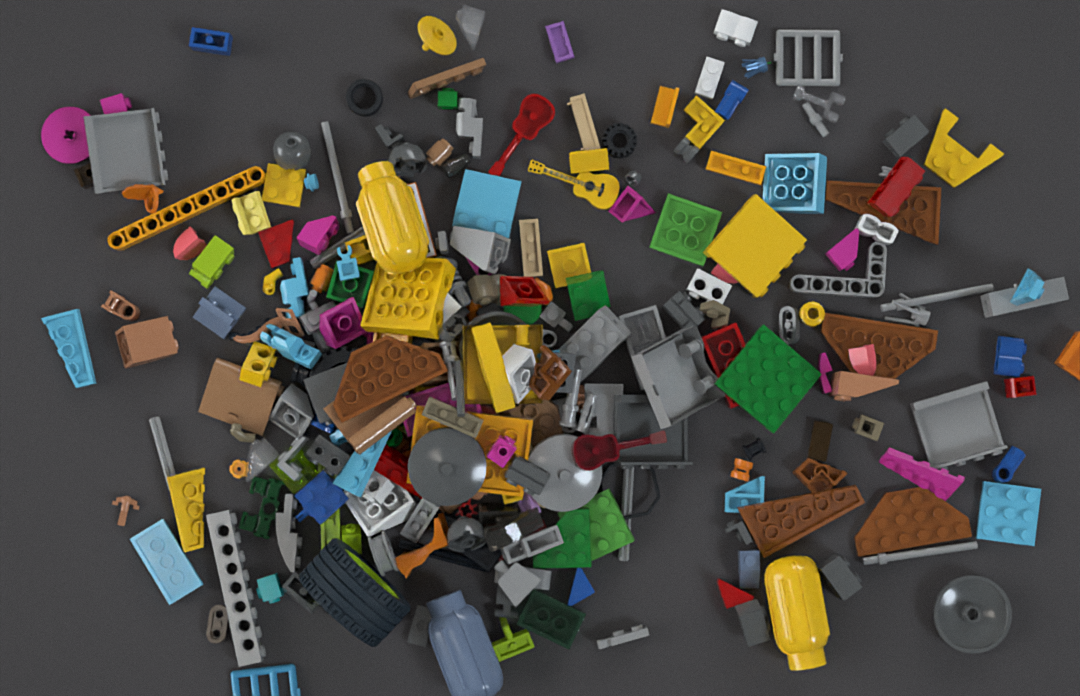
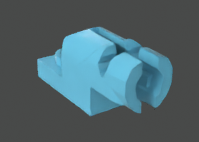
(295, 289)
(291, 346)

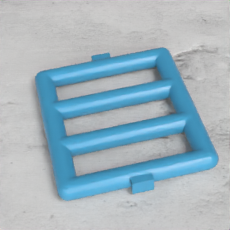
(272, 671)

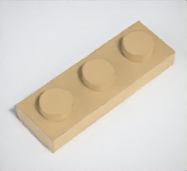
(531, 248)

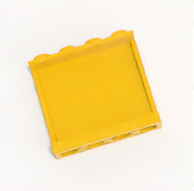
(756, 246)

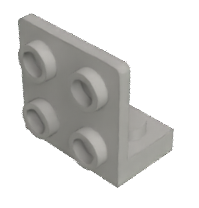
(292, 469)

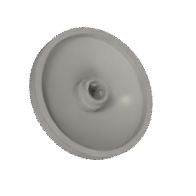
(568, 485)

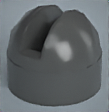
(633, 178)

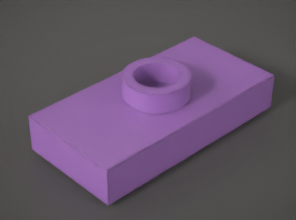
(559, 42)

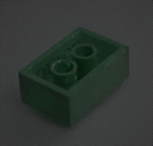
(551, 618)

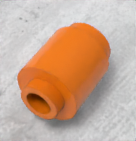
(321, 278)

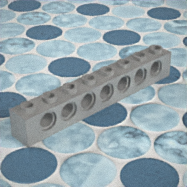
(244, 655)

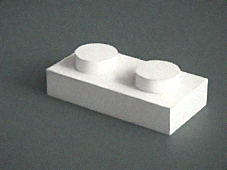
(709, 78)

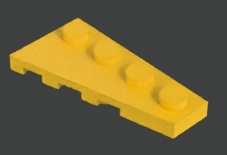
(187, 500)

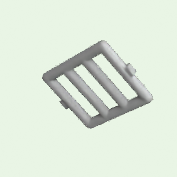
(798, 34)

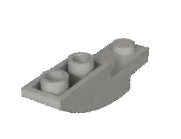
(289, 541)

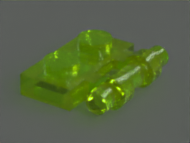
(295, 486)

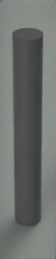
(460, 388)

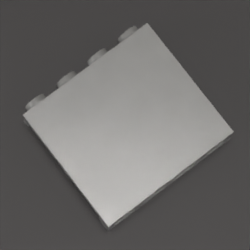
(125, 150)
(958, 426)

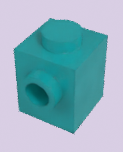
(269, 588)

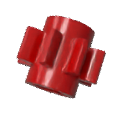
(471, 507)

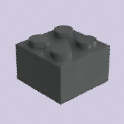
(839, 577)

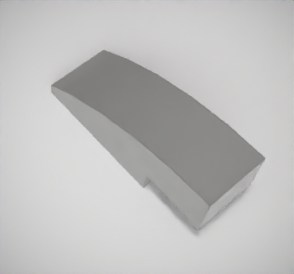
(532, 544)

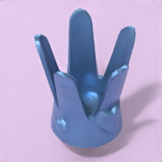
(758, 65)

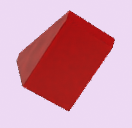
(1020, 387)
(732, 595)

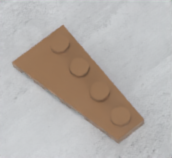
(444, 78)

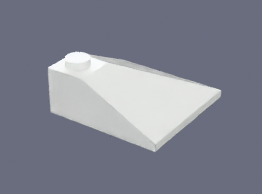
(376, 517)

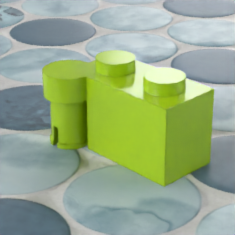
(211, 261)

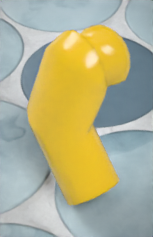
(270, 281)

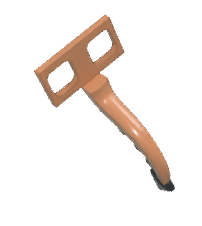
(279, 321)

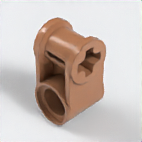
(118, 305)

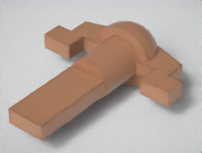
(126, 501)

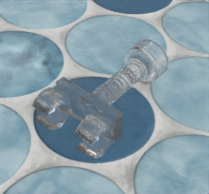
(800, 93)

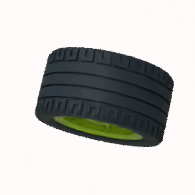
(354, 592)

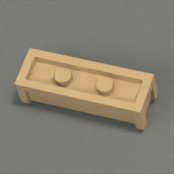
(584, 122)

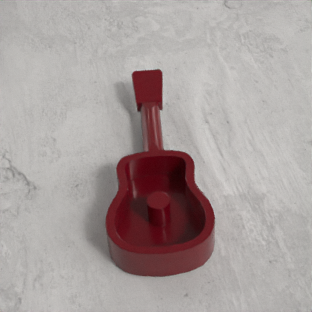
(593, 451)

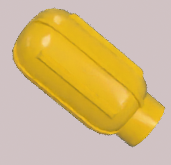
(391, 219)
(797, 611)

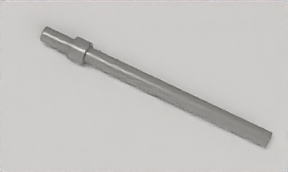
(345, 212)
(937, 297)
(883, 558)

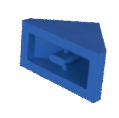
(580, 588)

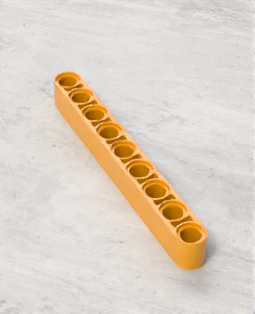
(177, 208)

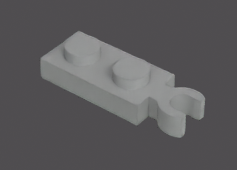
(621, 637)

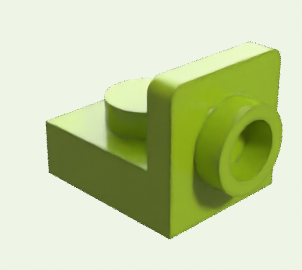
(352, 536)

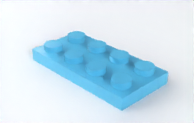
(166, 561)

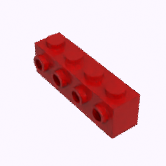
(395, 468)

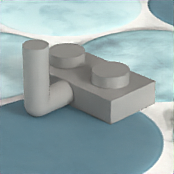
(311, 319)

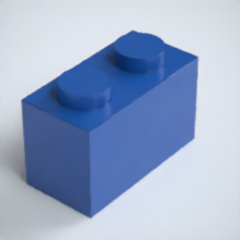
(210, 41)

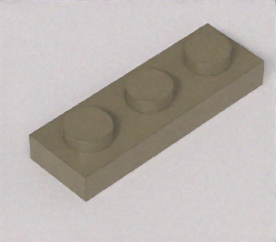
(447, 415)

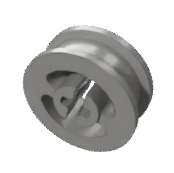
(383, 553)

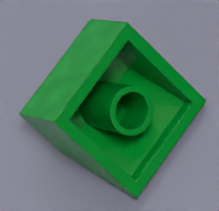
(587, 294)

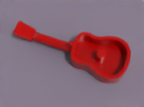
(533, 115)

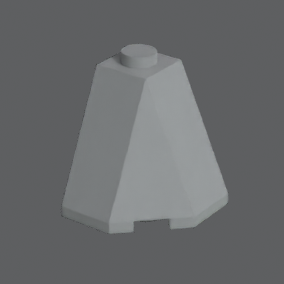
(481, 247)

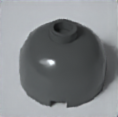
(292, 150)
(408, 160)
(465, 533)

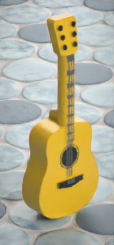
(597, 189)

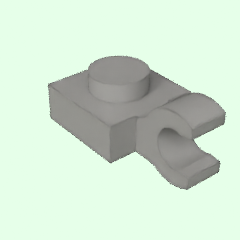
(554, 315)

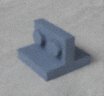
(219, 312)

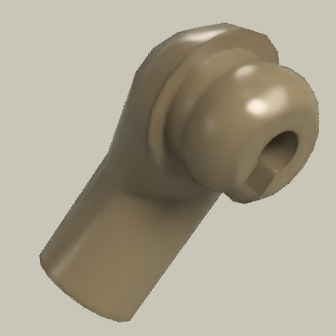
(240, 435)

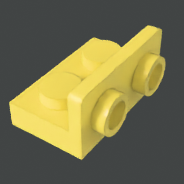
(251, 213)

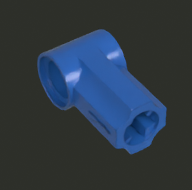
(733, 96)
(1009, 463)

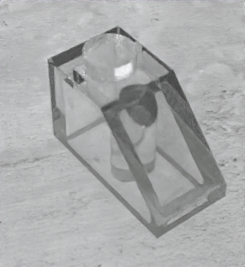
(470, 24)
(259, 458)

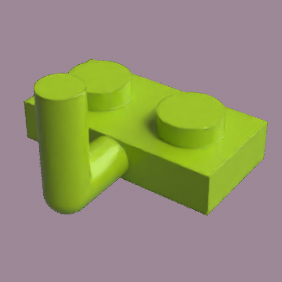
(512, 643)

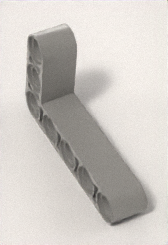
(845, 283)

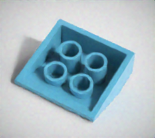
(795, 182)
(487, 203)

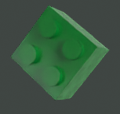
(356, 287)

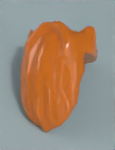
(145, 193)

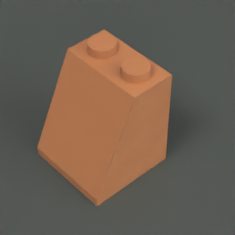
(146, 341)

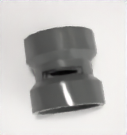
(687, 151)

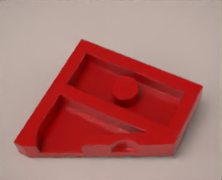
(278, 243)

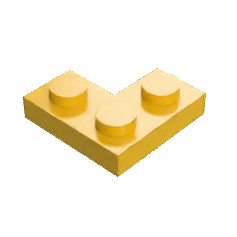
(707, 122)

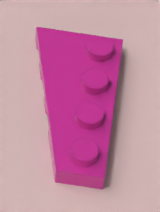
(921, 473)

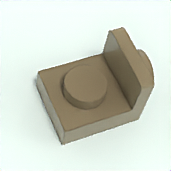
(716, 311)

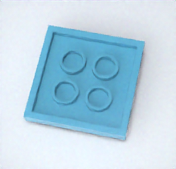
(1008, 513)

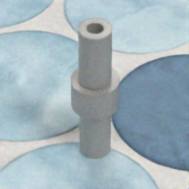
(815, 119)

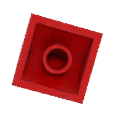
(521, 292)

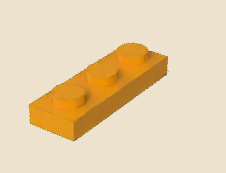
(735, 168)

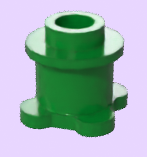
(397, 438)

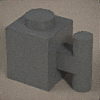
(506, 612)

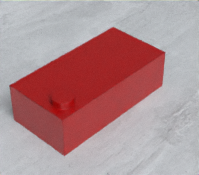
(721, 348)

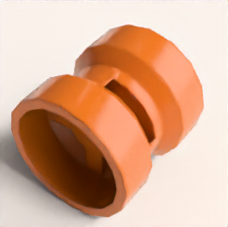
(742, 465)

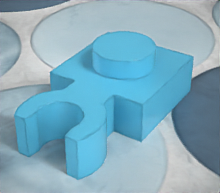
(347, 267)

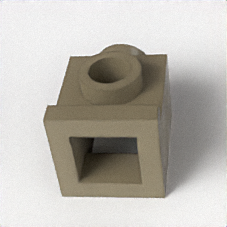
(874, 427)

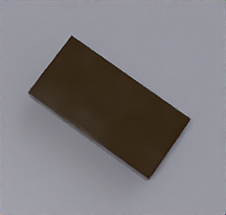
(820, 441)

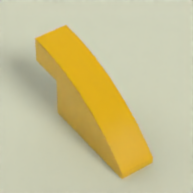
(493, 367)

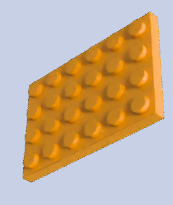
(492, 427)

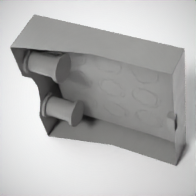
(677, 376)

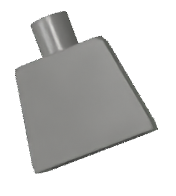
(516, 581)

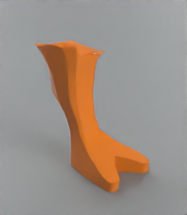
(417, 557)

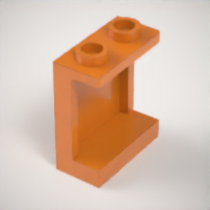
(1070, 357)

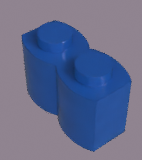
(1009, 356)

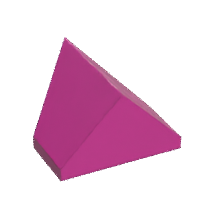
(630, 206)

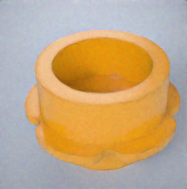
(233, 469)

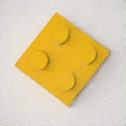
(283, 186)
(567, 263)

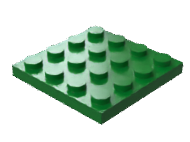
(767, 379)

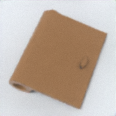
(229, 395)
(373, 424)

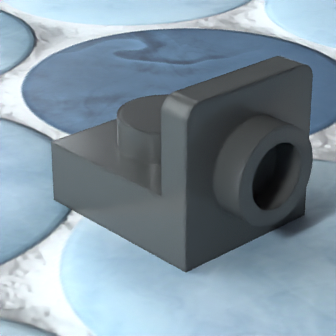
(385, 135)
(742, 533)

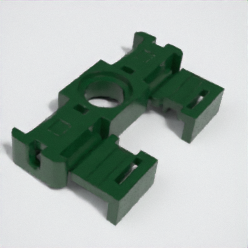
(272, 491)

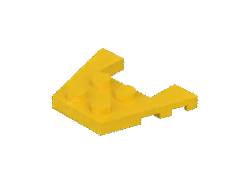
(950, 159)

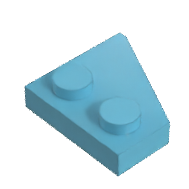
(746, 494)

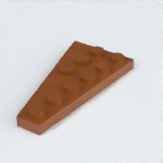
(917, 214)
(788, 519)

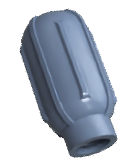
(463, 647)

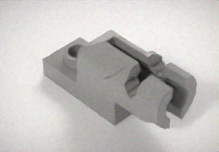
(469, 126)

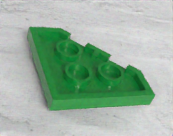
(576, 548)

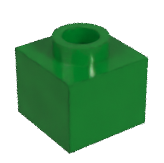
(448, 99)

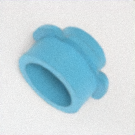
(311, 182)

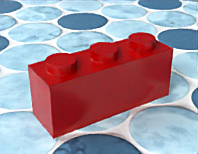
(896, 187)

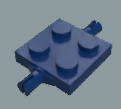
(320, 498)

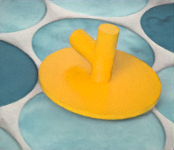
(436, 35)

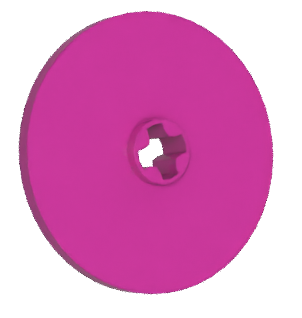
(55, 133)

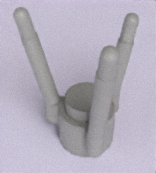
(919, 314)

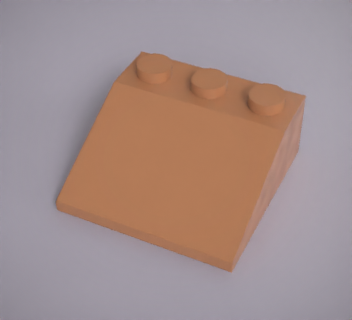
(851, 385)

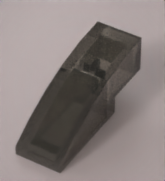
(513, 529)

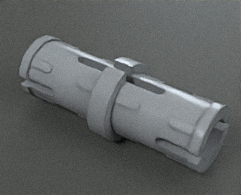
(587, 412)

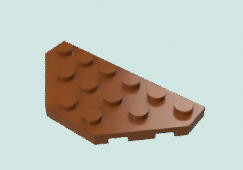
(895, 345)
(382, 373)
(910, 520)

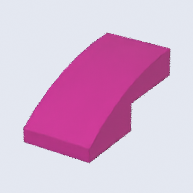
(823, 367)

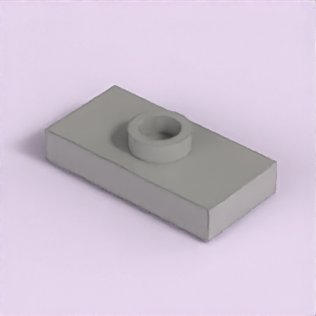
(442, 242)

